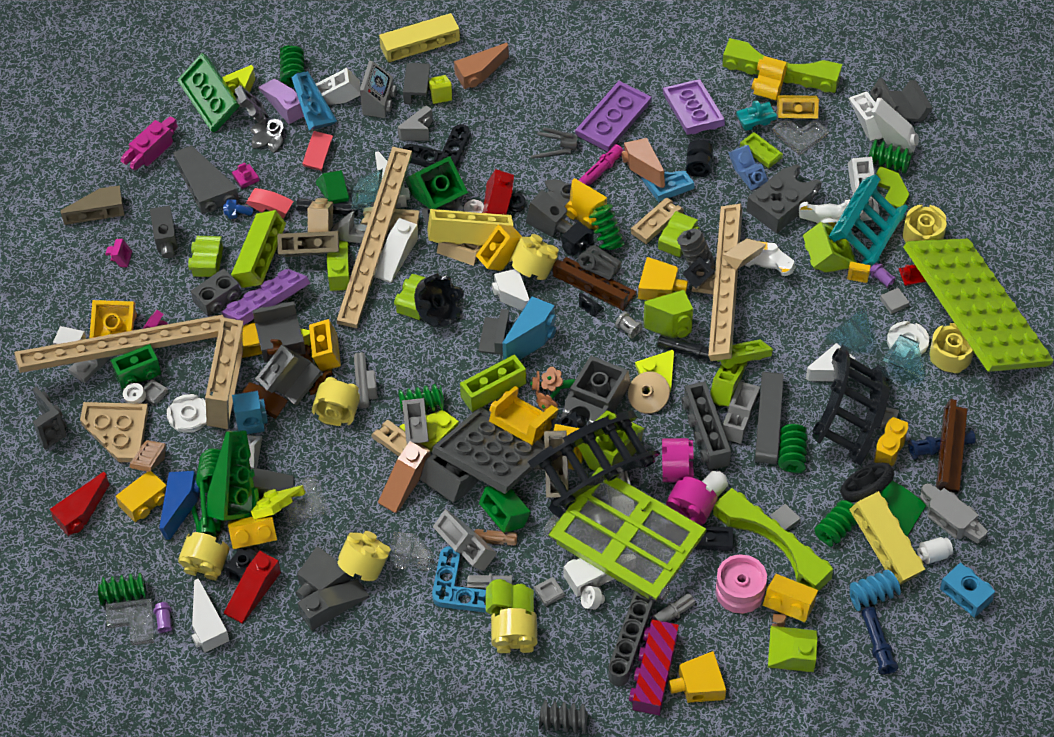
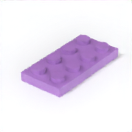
(693, 107)
(613, 116)
(267, 295)

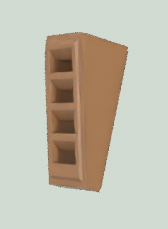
(149, 456)

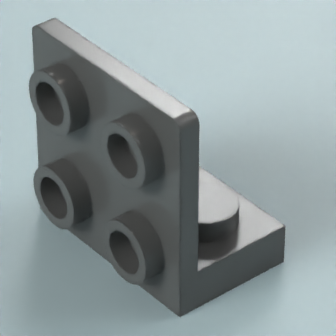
(49, 425)

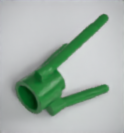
(206, 524)

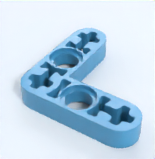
(453, 592)

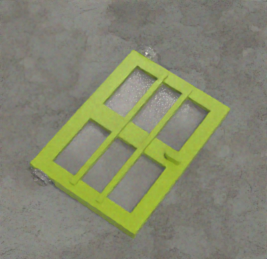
(627, 536)

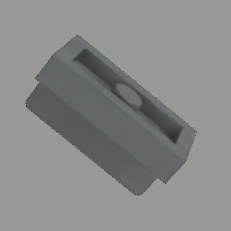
(415, 81)
(494, 333)

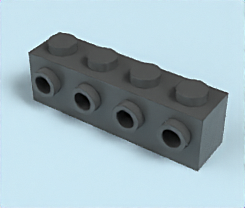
(707, 426)

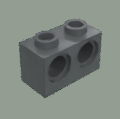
(216, 292)

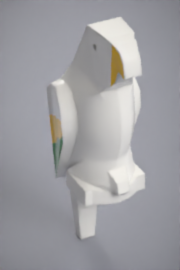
(825, 213)
(774, 258)

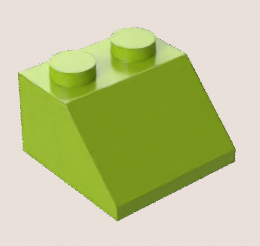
(825, 253)
(669, 315)

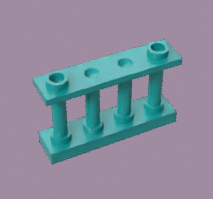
(851, 217)

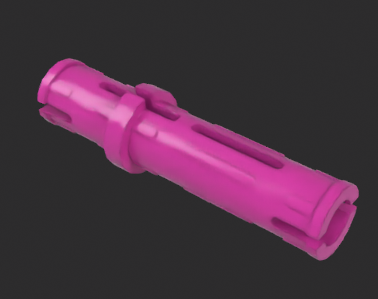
(605, 162)

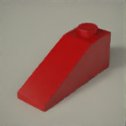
(498, 192)
(77, 508)
(253, 586)

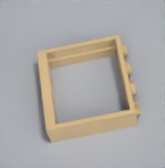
(224, 373)

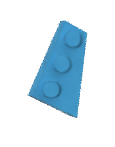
(312, 102)

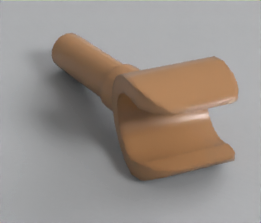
(779, 619)

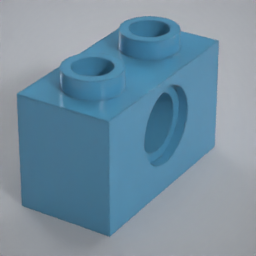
(250, 412)
(971, 601)

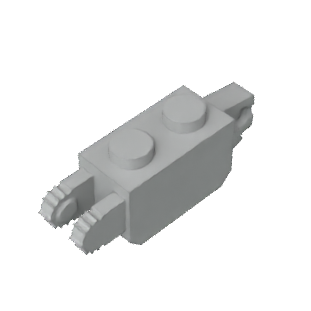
(952, 514)

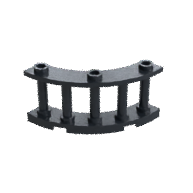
(875, 405)
(587, 435)

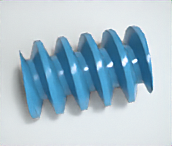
(874, 587)

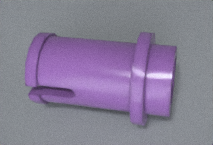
(882, 275)
(162, 612)

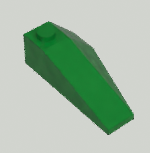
(232, 484)

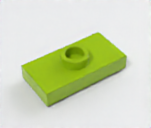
(762, 150)

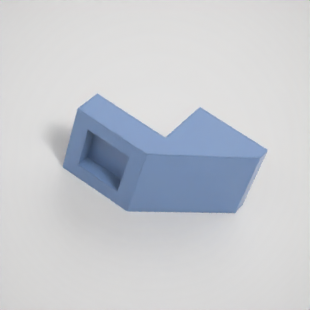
(745, 166)

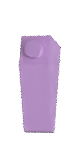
(283, 100)

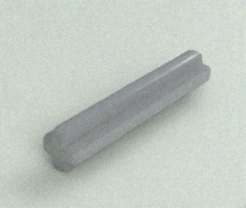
(361, 379)

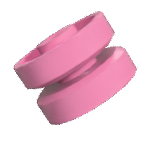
(741, 584)

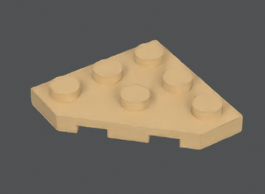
(116, 427)

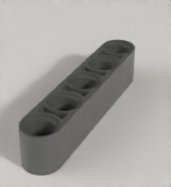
(769, 417)
(629, 642)

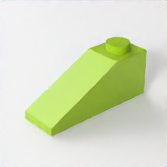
(338, 268)
(725, 383)

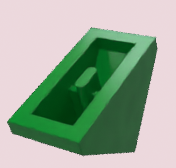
(333, 186)

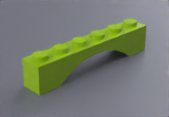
(818, 75)
(739, 513)

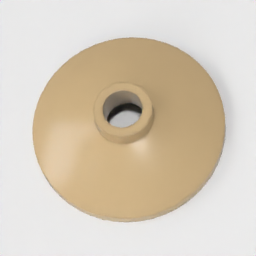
(655, 399)

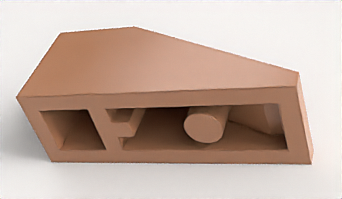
(477, 67)
(643, 161)
(403, 477)

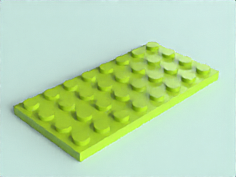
(978, 304)

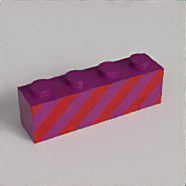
(655, 667)

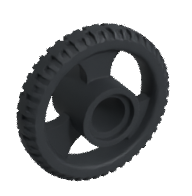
(868, 481)

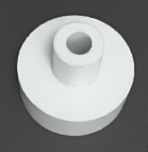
(474, 206)
(134, 393)
(592, 597)

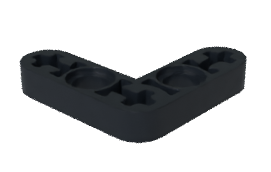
(446, 152)

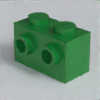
(136, 366)
(504, 509)

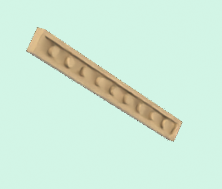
(374, 238)
(725, 285)
(117, 344)

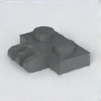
(253, 105)

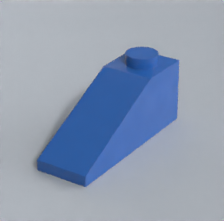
(178, 502)

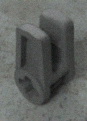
(600, 262)

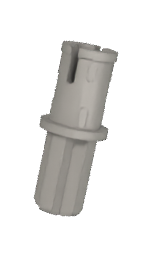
(483, 581)
(674, 609)

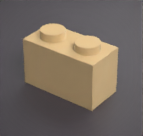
(320, 215)

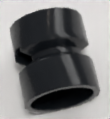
(699, 158)

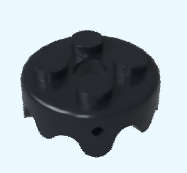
(446, 296)

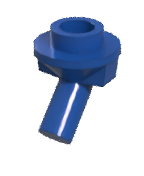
(232, 209)

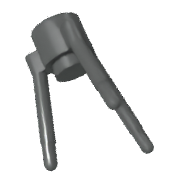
(568, 141)

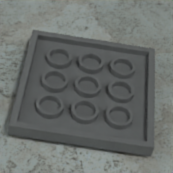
(488, 451)

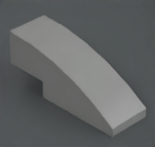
(740, 411)
(464, 540)

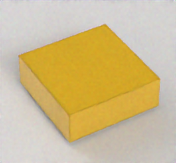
(858, 272)

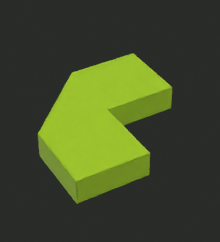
(891, 181)

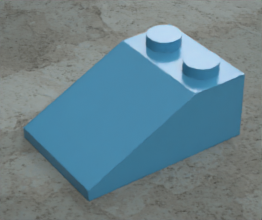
(531, 329)

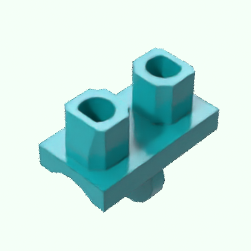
(756, 115)

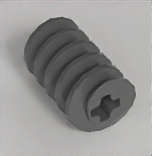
(694, 246)
(563, 716)

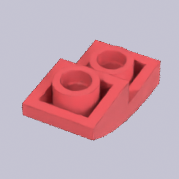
(317, 150)
(264, 199)

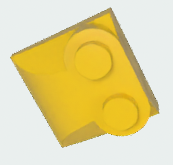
(583, 203)
(111, 317)

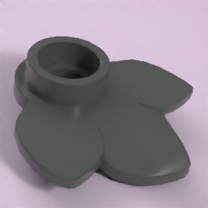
(265, 135)
(558, 190)

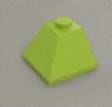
(792, 649)

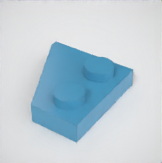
(675, 184)

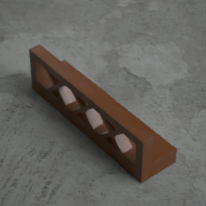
(593, 284)
(951, 447)

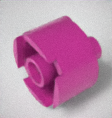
(676, 458)
(692, 499)

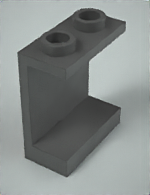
(909, 103)
(278, 323)
(289, 374)

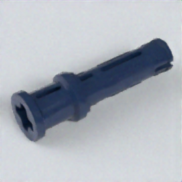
(932, 445)
(881, 649)

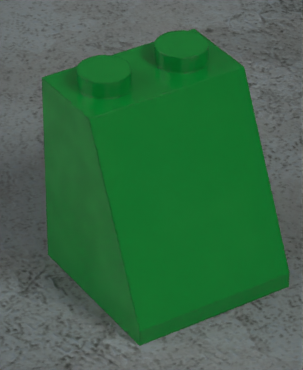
(436, 184)

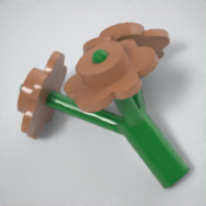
(552, 381)

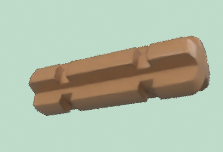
(497, 537)

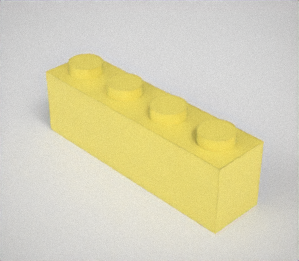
(419, 37)
(463, 226)
(887, 537)

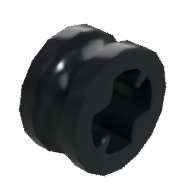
(518, 207)

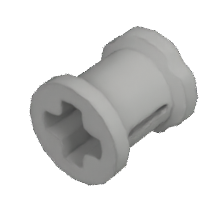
(629, 325)

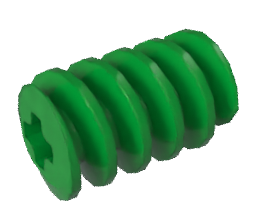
(290, 63)
(890, 156)
(607, 227)
(431, 398)
(793, 448)
(207, 467)
(836, 524)
(122, 589)

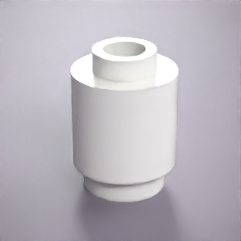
(716, 481)
(935, 550)

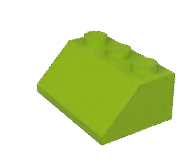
(607, 445)

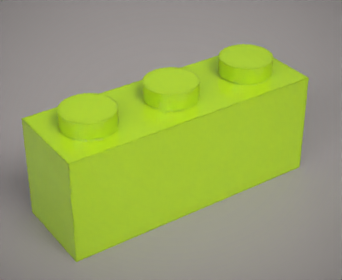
(492, 383)

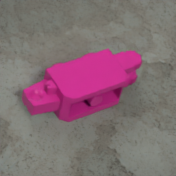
(150, 143)

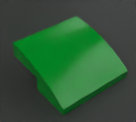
(903, 505)

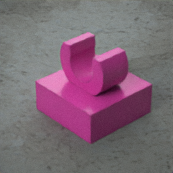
(245, 175)
(119, 253)
(155, 320)

